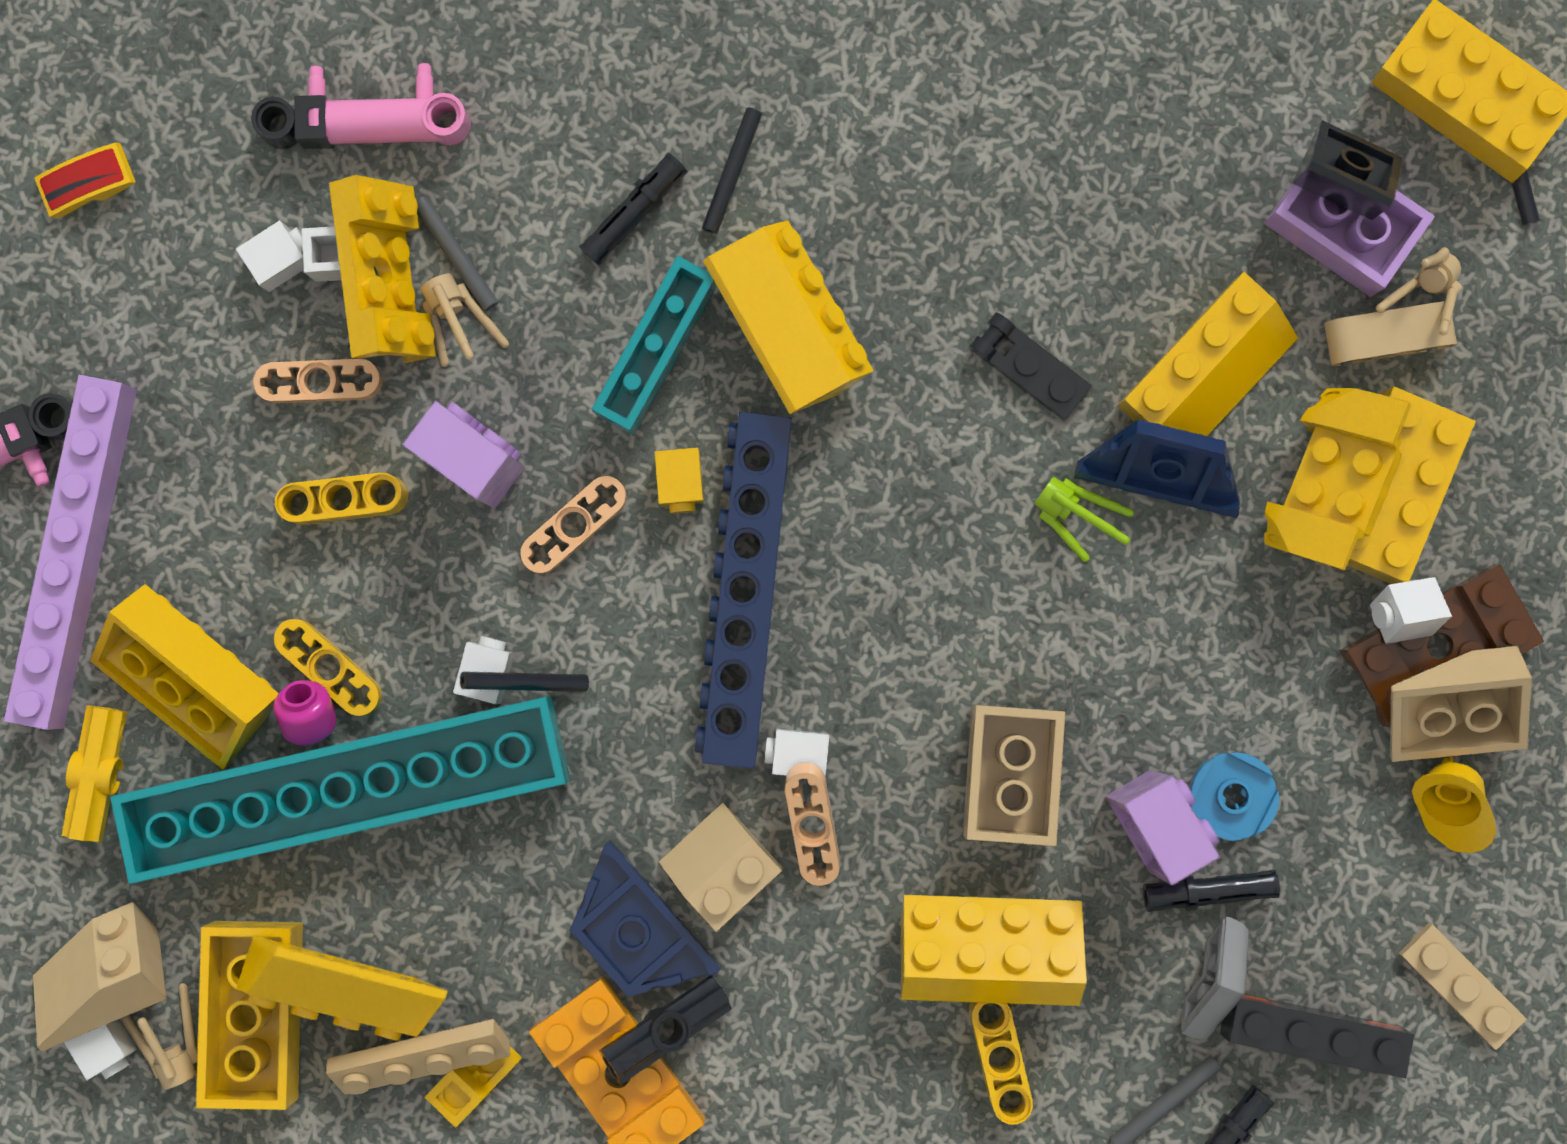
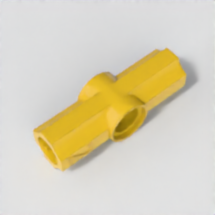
(93, 773)

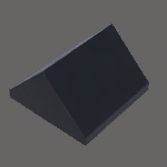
(1349, 171)

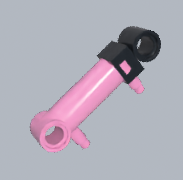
(327, 122)
(26, 433)

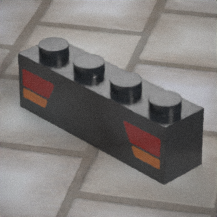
(1319, 1035)

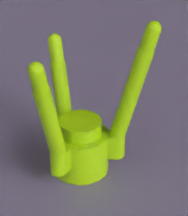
(1060, 499)

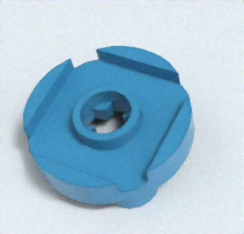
(1256, 785)

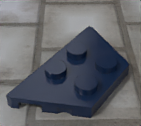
(1165, 466)
(635, 930)

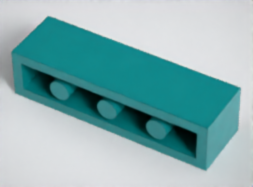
(655, 346)

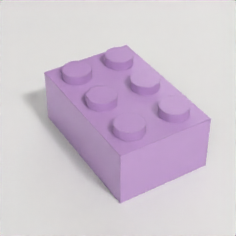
(1347, 243)
(456, 448)
(1163, 826)

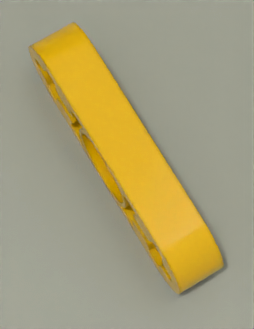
(311, 637)

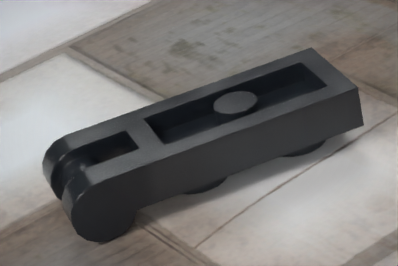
(1031, 367)

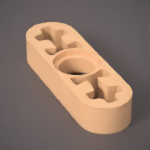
(285, 370)
(556, 554)
(820, 808)

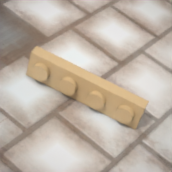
(418, 1057)

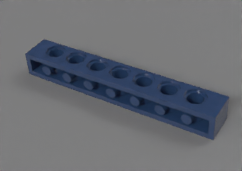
(773, 436)

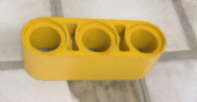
(322, 492)
(1005, 1077)

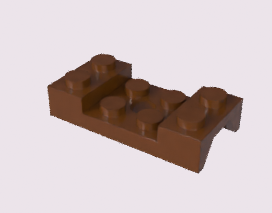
(1484, 616)

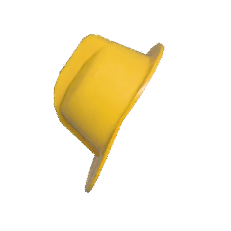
(1455, 806)

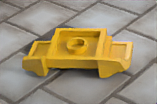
(1340, 476)

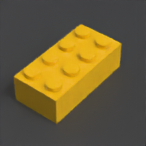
(1474, 91)
(1431, 451)
(992, 950)
(244, 1050)

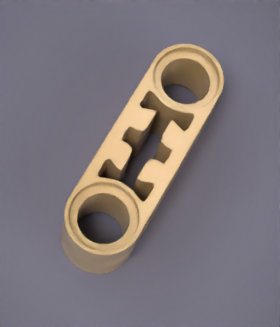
(1387, 334)

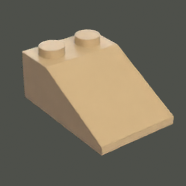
(1462, 707)
(99, 976)

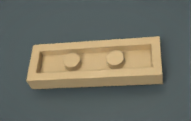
(1462, 986)

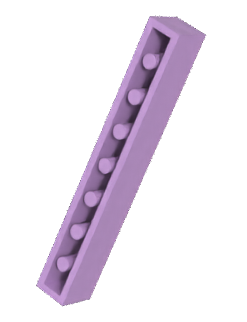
(70, 553)

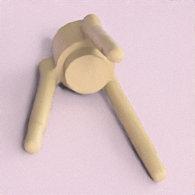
(1436, 276)
(444, 300)
(170, 1064)

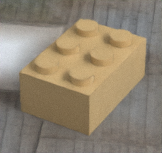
(1013, 775)

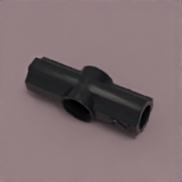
(641, 1044)

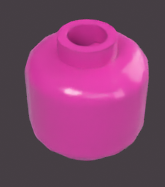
(304, 712)

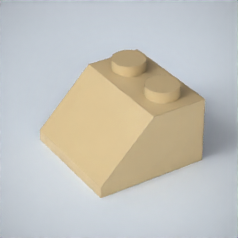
(720, 866)

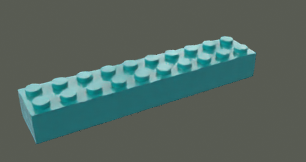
(340, 789)

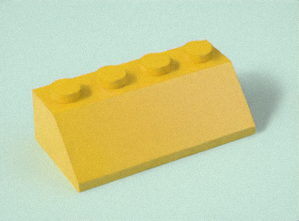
(788, 316)
(1213, 361)
(182, 675)
(338, 988)

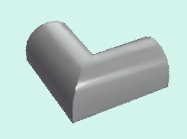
(1221, 981)

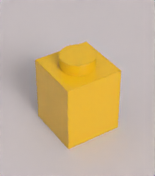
(679, 479)

